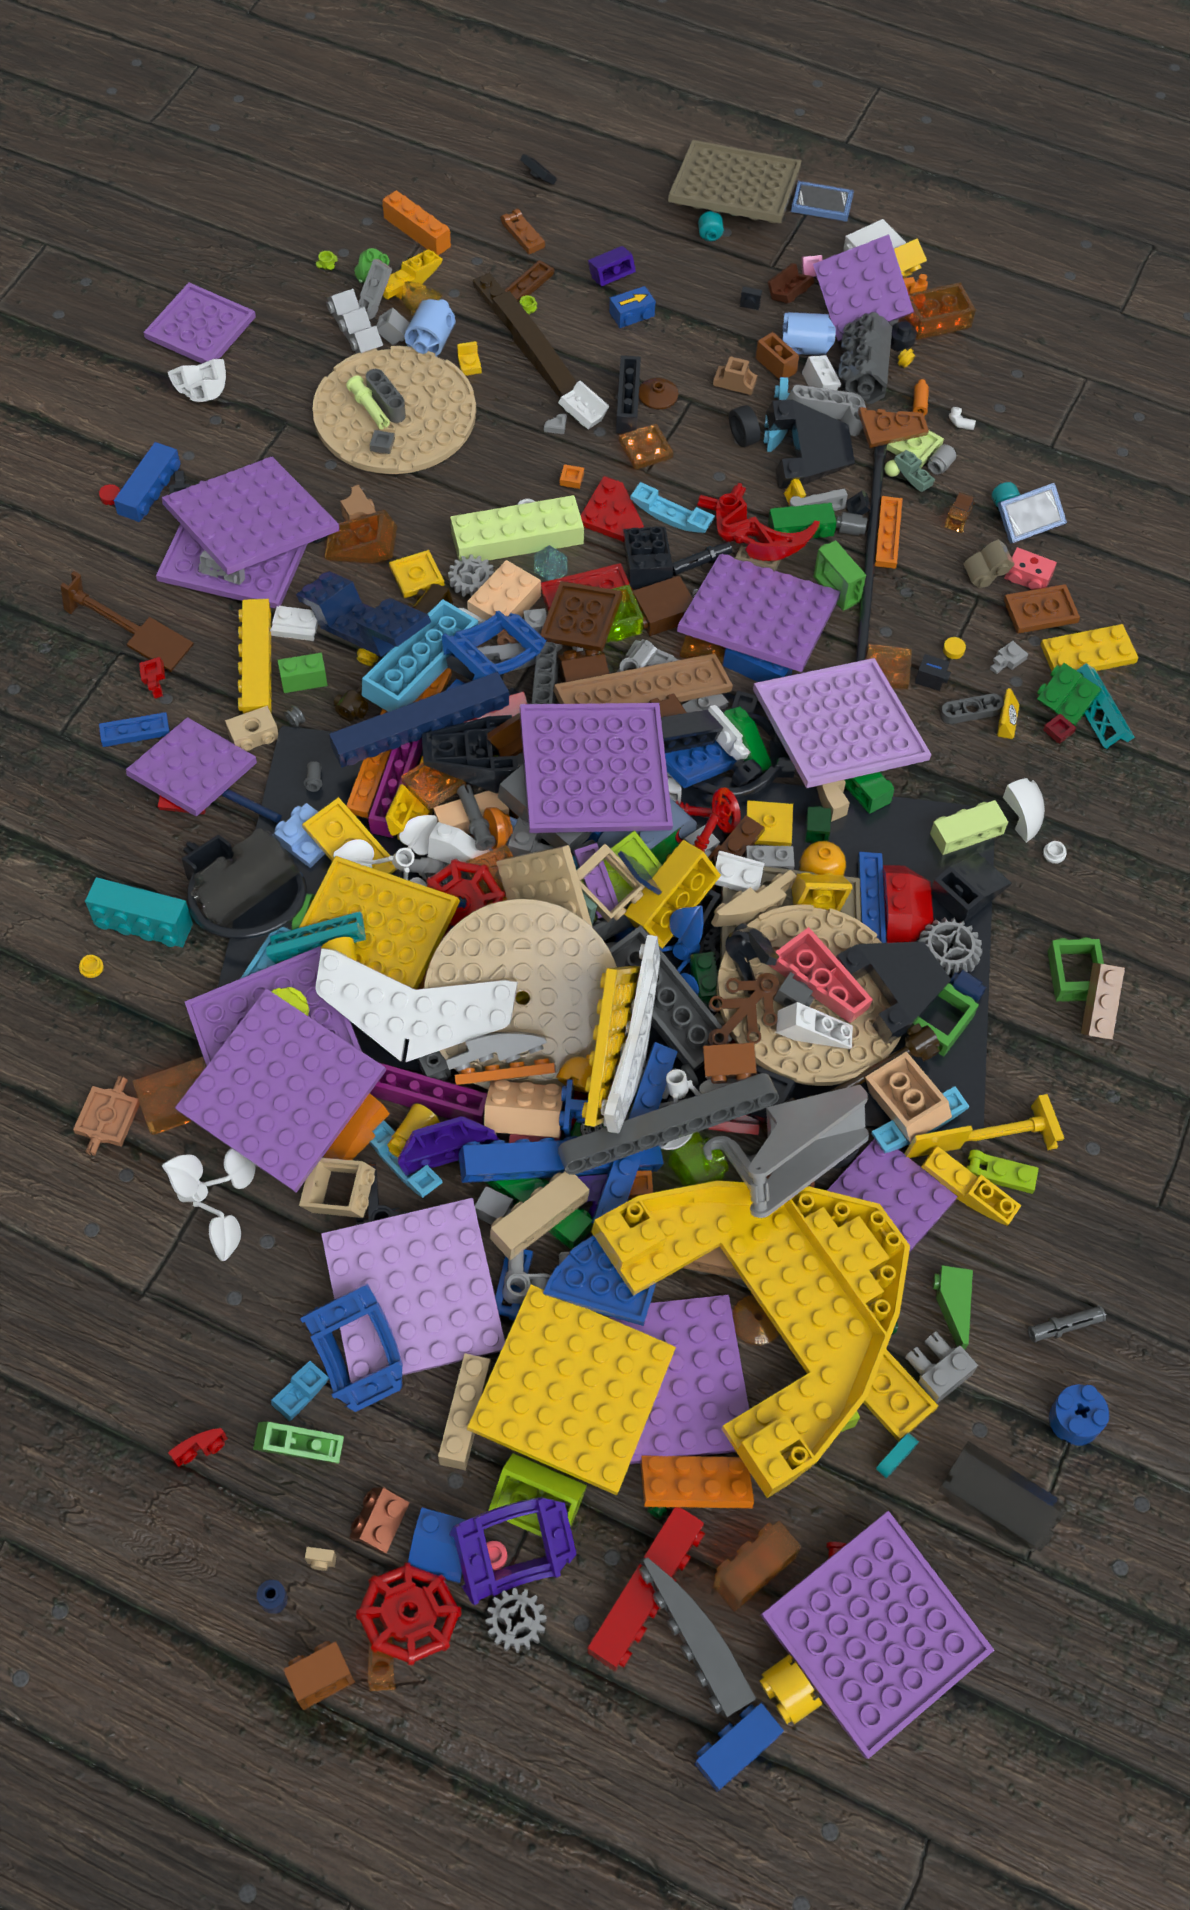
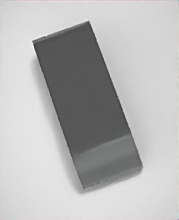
(386, 395)

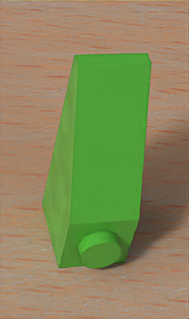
(954, 1299)
(298, 1442)

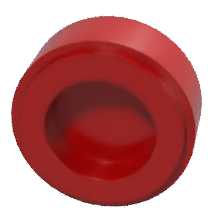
(108, 494)

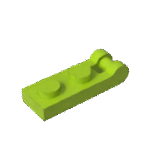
(1003, 1171)

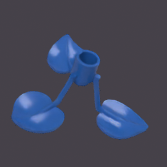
(688, 927)

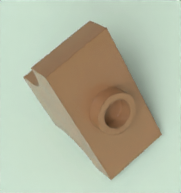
(736, 376)
(356, 504)

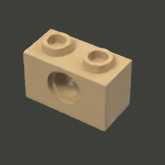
(259, 721)

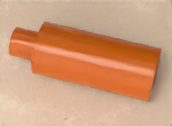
(920, 400)

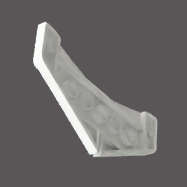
(397, 1012)
(634, 1051)

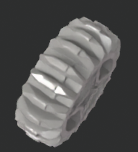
(961, 956)

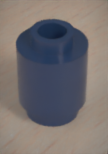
(968, 985)
(275, 1604)

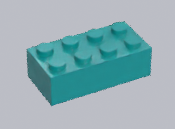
(139, 912)

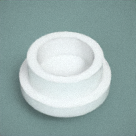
(1054, 852)

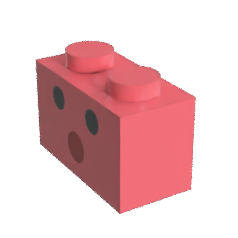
(1030, 570)

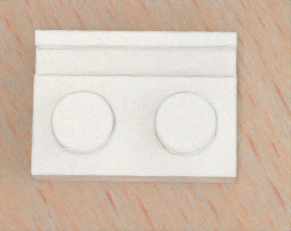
(294, 623)
(738, 872)

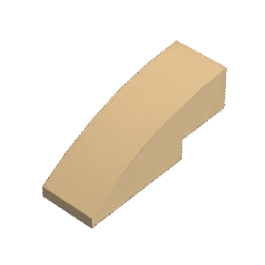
(832, 797)

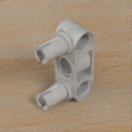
(518, 1277)

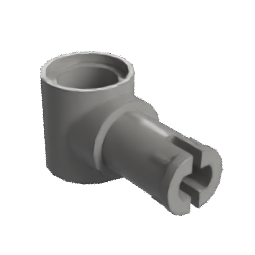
(426, 867)

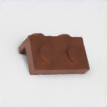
(789, 284)
(379, 1519)

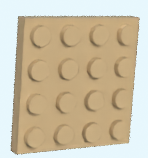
(545, 877)

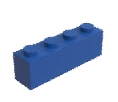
(147, 482)

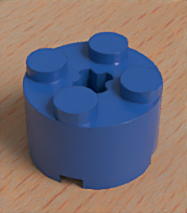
(1079, 1428)

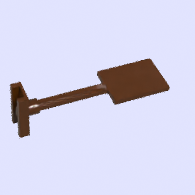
(149, 640)

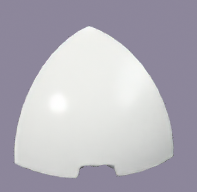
(200, 381)
(1028, 804)

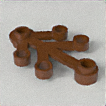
(746, 1007)

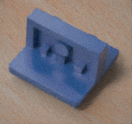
(573, 1109)

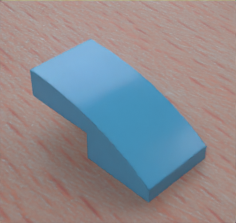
(299, 1391)

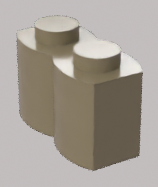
(988, 564)

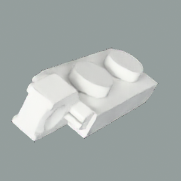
(729, 737)

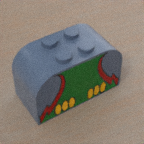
(659, 842)

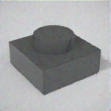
(382, 442)

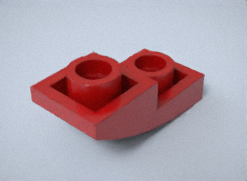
(208, 1442)

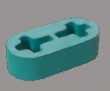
(897, 1455)

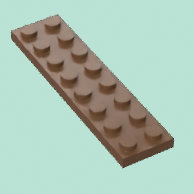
(685, 678)

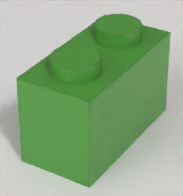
(302, 672)

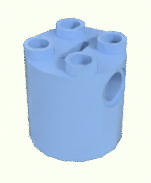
(430, 326)
(808, 333)

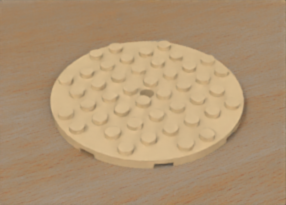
(437, 409)
(550, 957)
(799, 1060)

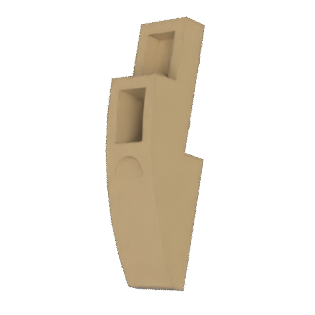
(750, 904)

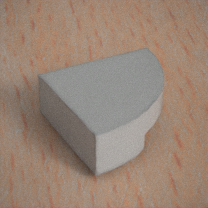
(556, 425)

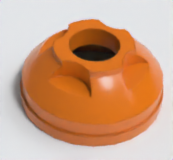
(500, 825)

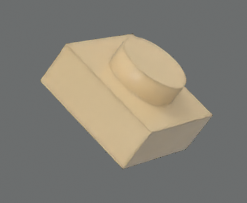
(320, 1558)

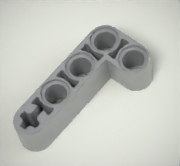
(833, 403)

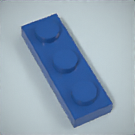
(134, 729)

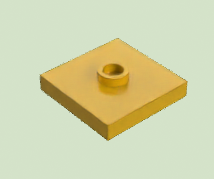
(416, 573)
(776, 819)

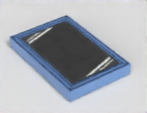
(822, 201)
(1032, 513)

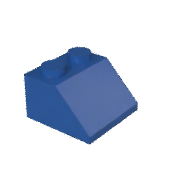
(433, 1546)

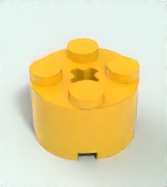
(790, 1689)

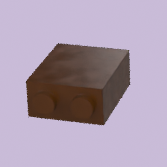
(663, 604)

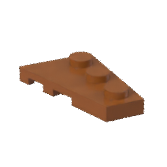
(891, 427)

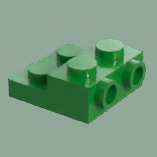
(1068, 693)

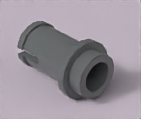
(313, 781)

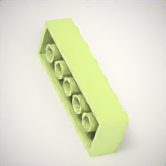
(518, 529)

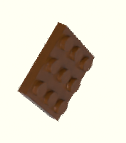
(581, 616)

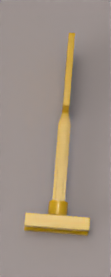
(953, 1139)

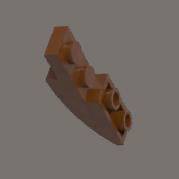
(744, 835)

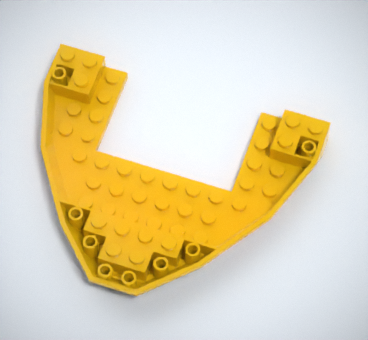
(822, 1273)

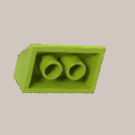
(528, 1480)

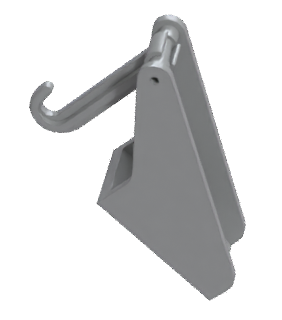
(801, 1145)

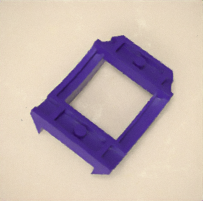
(475, 1558)

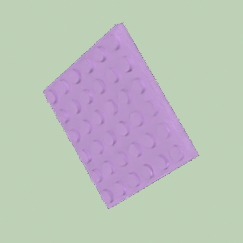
(841, 722)
(429, 1283)

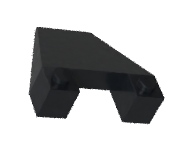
(819, 442)
(468, 754)
(905, 976)

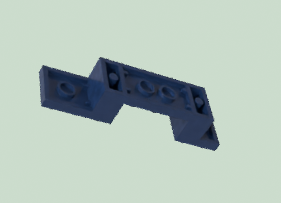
(344, 615)

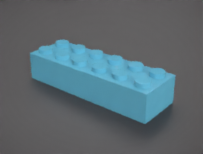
(415, 663)

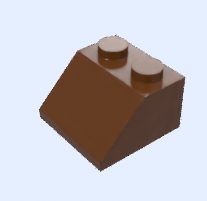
(581, 664)

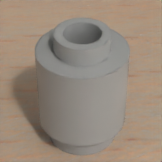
(941, 459)

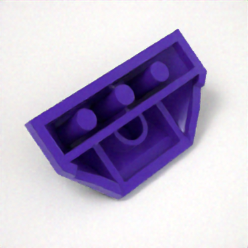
(441, 1143)

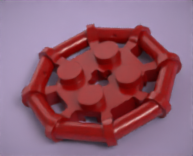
(465, 888)
(402, 1627)

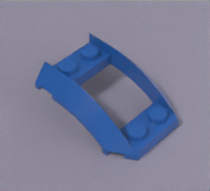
(464, 644)
(337, 1313)

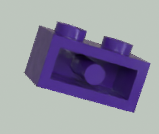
(611, 265)

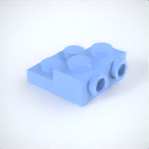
(296, 839)

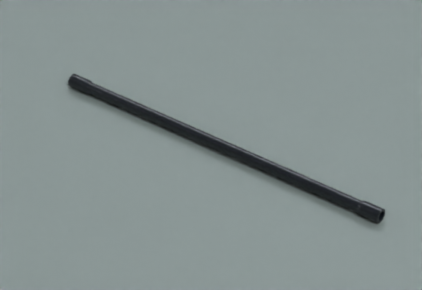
(870, 554)

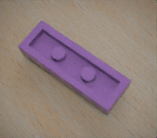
(598, 880)

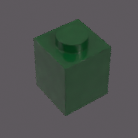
(817, 824)

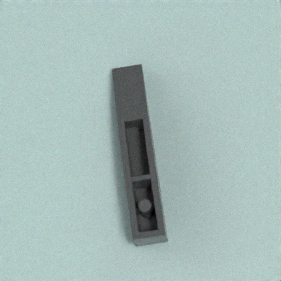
(701, 1643)

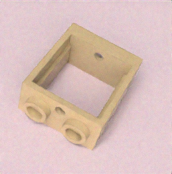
(607, 854)
(314, 1194)

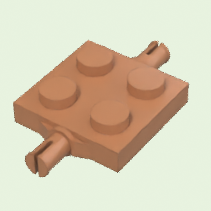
(106, 1116)

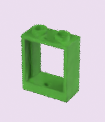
(839, 571)
(1071, 990)
(963, 1003)

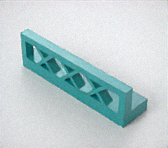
(1109, 707)
(300, 944)

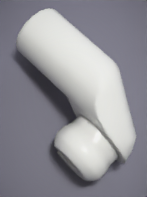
(959, 421)

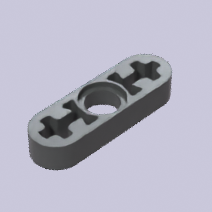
(979, 702)

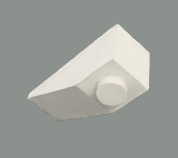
(452, 843)

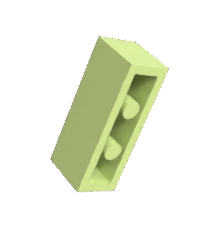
(968, 827)

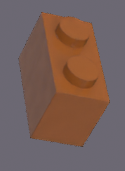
(777, 356)

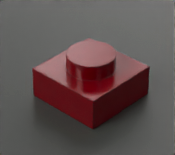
(1059, 728)

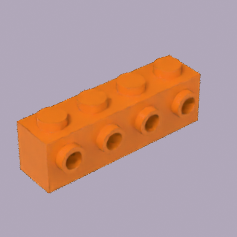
(416, 223)

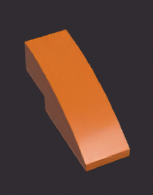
(358, 1130)

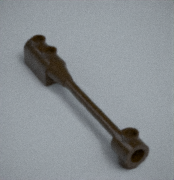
(353, 703)
(920, 1043)

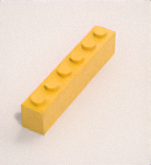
(255, 655)

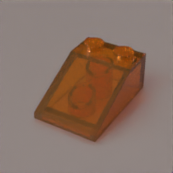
(363, 539)

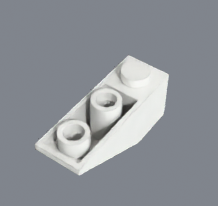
(813, 1026)

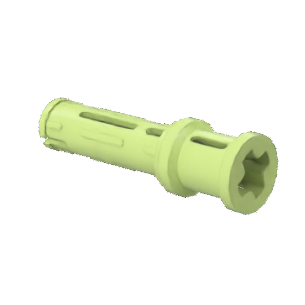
(364, 396)

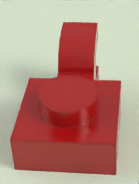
(151, 673)

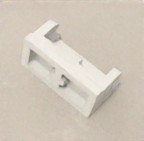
(820, 373)

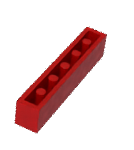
(636, 1602)

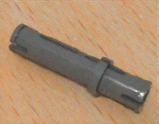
(1057, 1326)

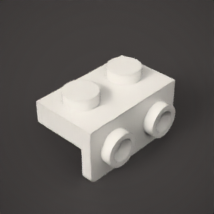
(584, 405)

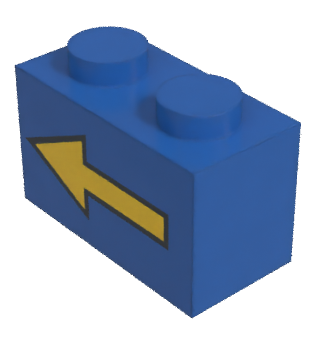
(632, 307)

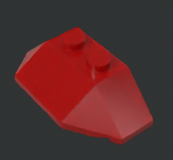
(906, 904)

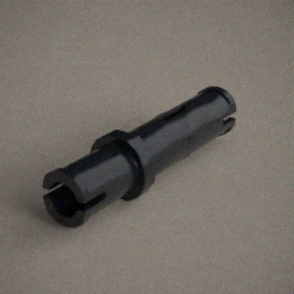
(710, 555)

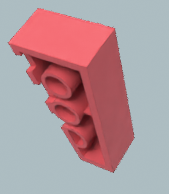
(823, 974)

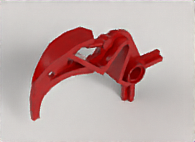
(734, 526)

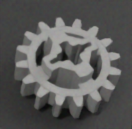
(469, 574)
(504, 1615)

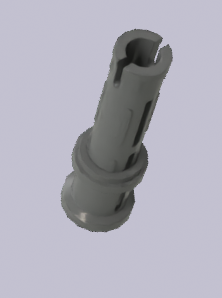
(478, 825)

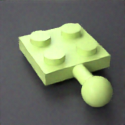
(922, 447)

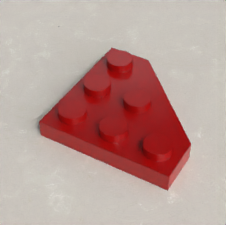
(611, 510)

